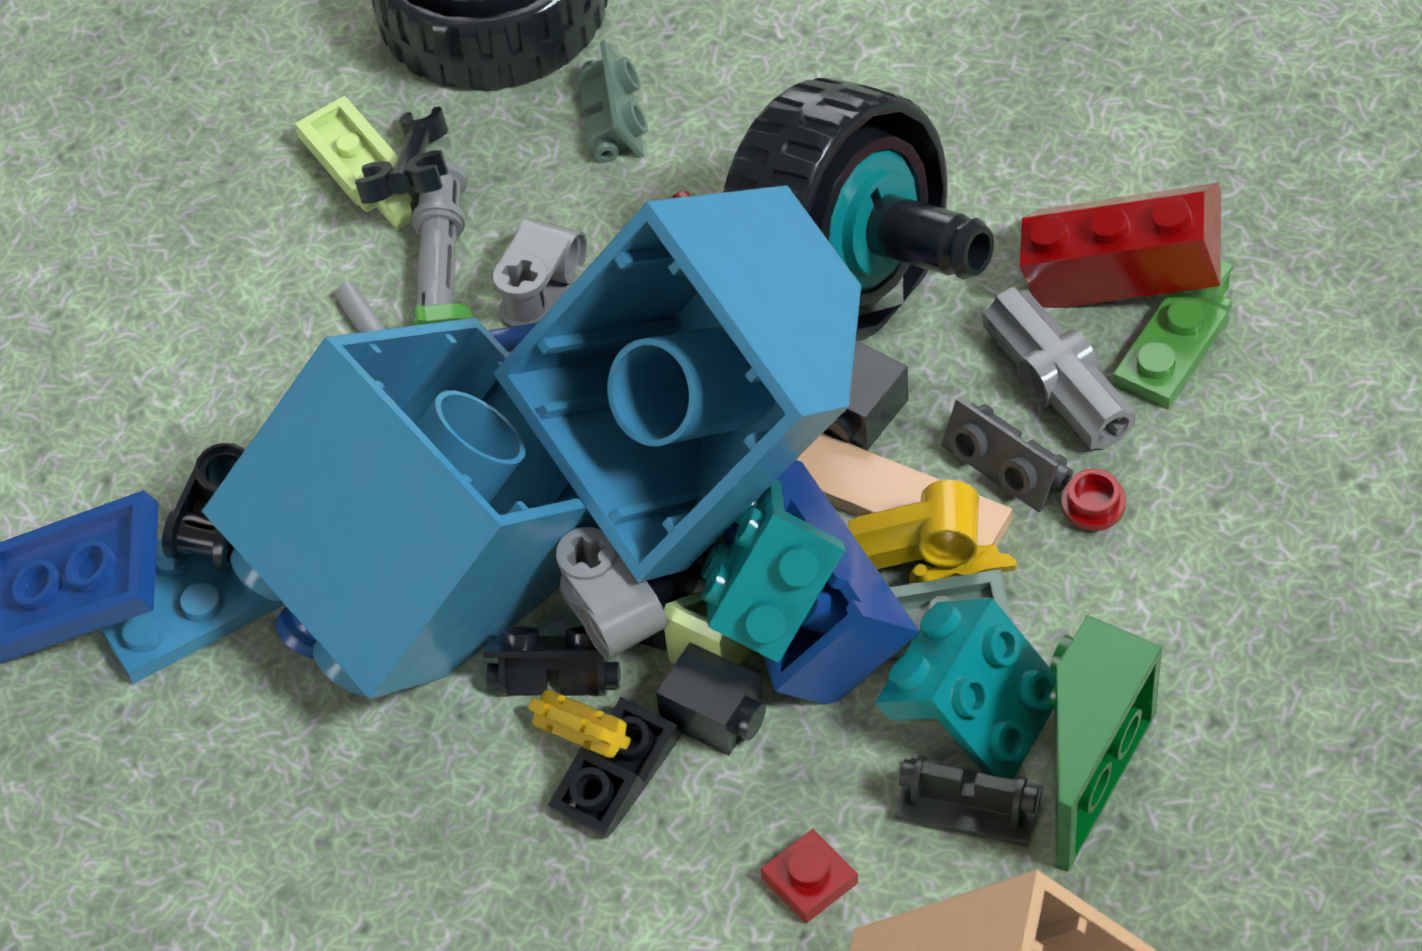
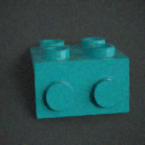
(767, 575)
(977, 680)

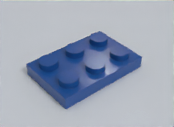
(77, 575)

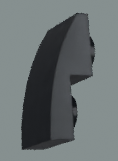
(603, 789)

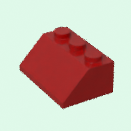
(1123, 247)

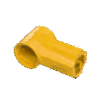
(937, 528)

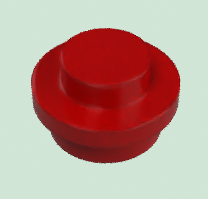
(1093, 500)

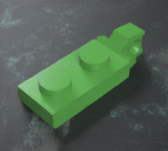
(1175, 342)

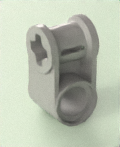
(537, 269)
(605, 593)

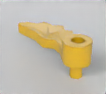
(986, 559)

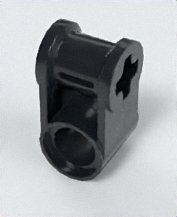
(187, 527)

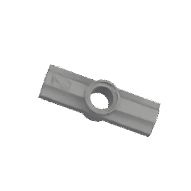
(1059, 368)

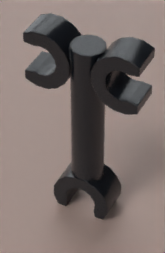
(413, 164)

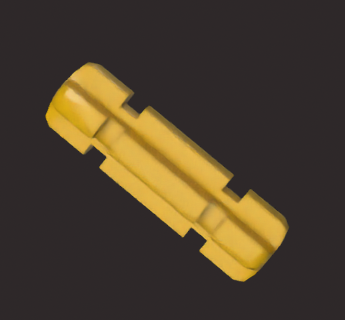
(579, 723)

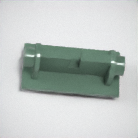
(610, 89)

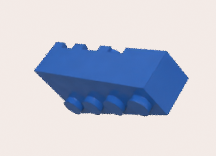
(854, 618)

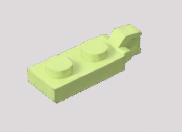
(343, 144)

